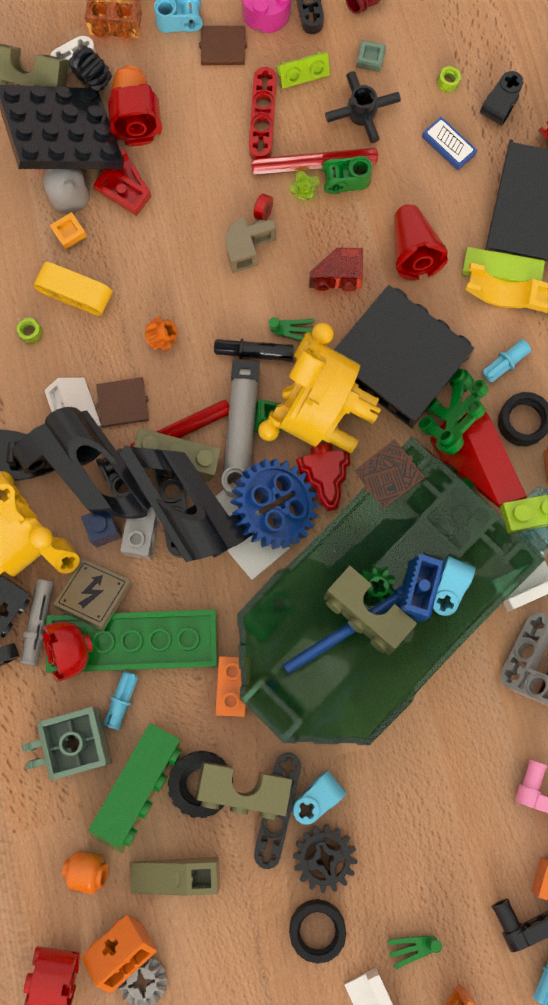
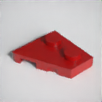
(124, 186)

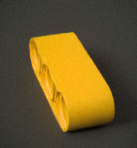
(72, 288)

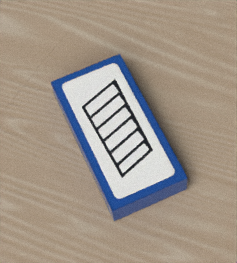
(449, 143)

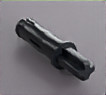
(254, 349)

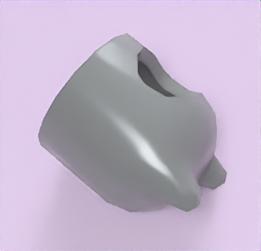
(66, 189)

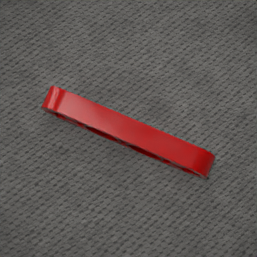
(262, 114)

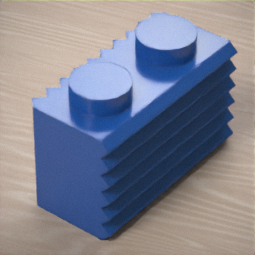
(421, 587)

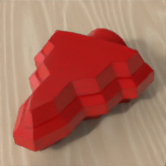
(325, 472)

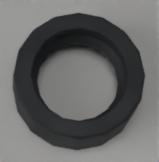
(505, 427)
(332, 950)

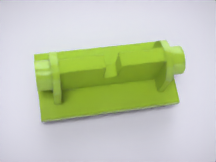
(304, 69)

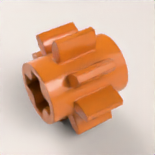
(161, 334)

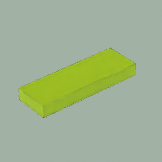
(503, 265)

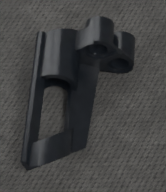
(69, 442)
(202, 528)

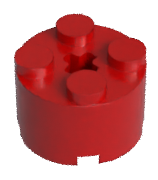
(134, 114)
(52, 977)

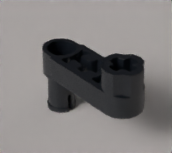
(517, 934)

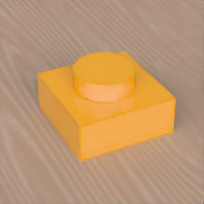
(68, 230)

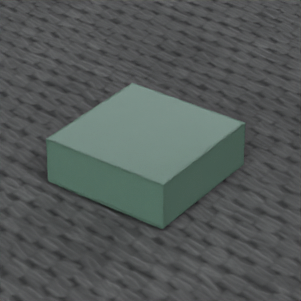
(371, 56)

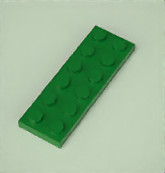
(149, 640)

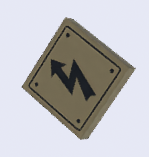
(92, 594)

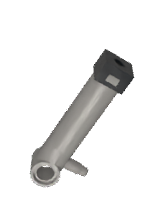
(241, 421)

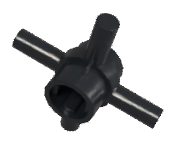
(362, 106)

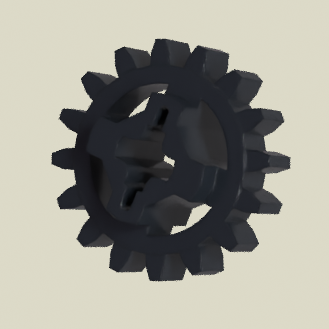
(338, 852)

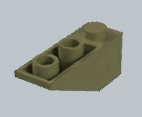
(176, 877)

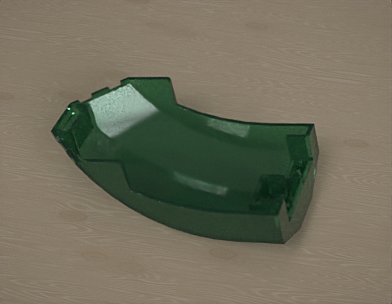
(353, 687)

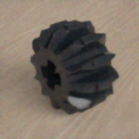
(90, 68)

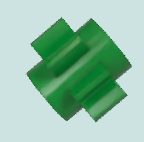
(379, 589)

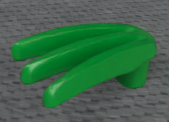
(284, 327)
(423, 945)

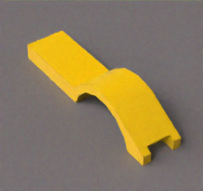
(507, 294)

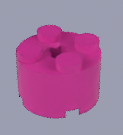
(266, 14)

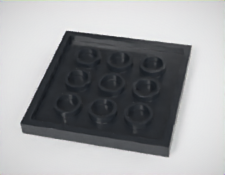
(58, 128)

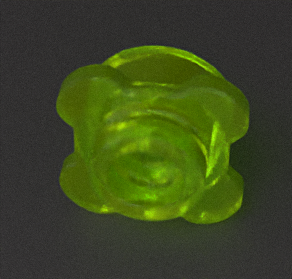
(304, 192)

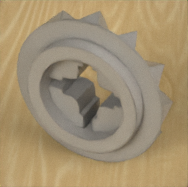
(151, 970)

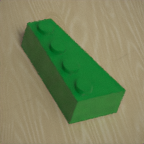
(134, 788)

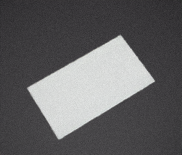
(249, 555)

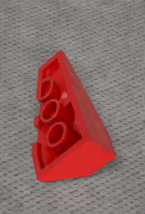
(485, 462)

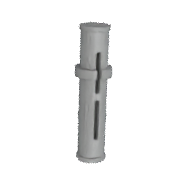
(37, 619)

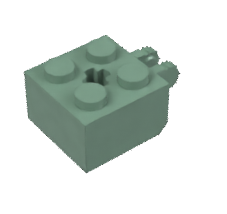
(55, 738)

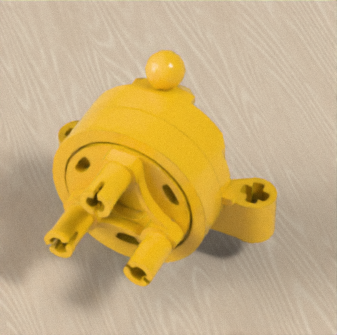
(320, 395)
(25, 538)

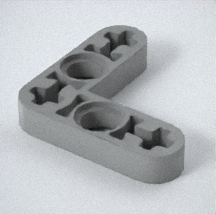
(528, 676)

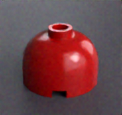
(66, 649)

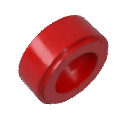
(263, 207)

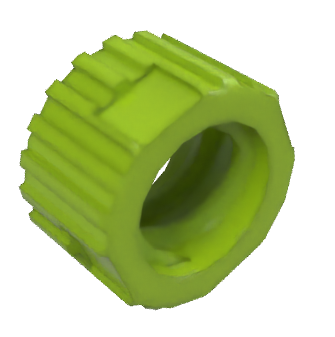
(452, 73)
(23, 325)

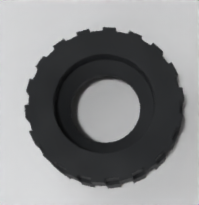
(178, 779)

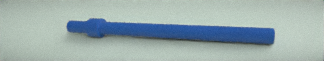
(338, 635)

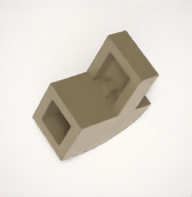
(243, 239)

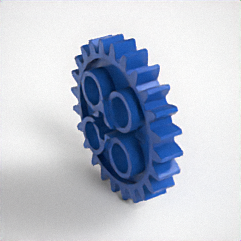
(262, 480)

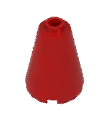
(417, 245)

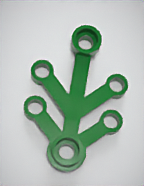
(451, 439)

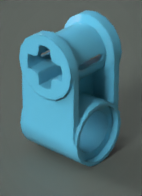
(176, 15)
(454, 582)
(323, 794)

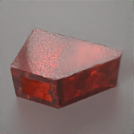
(339, 270)

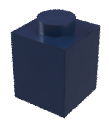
(101, 528)

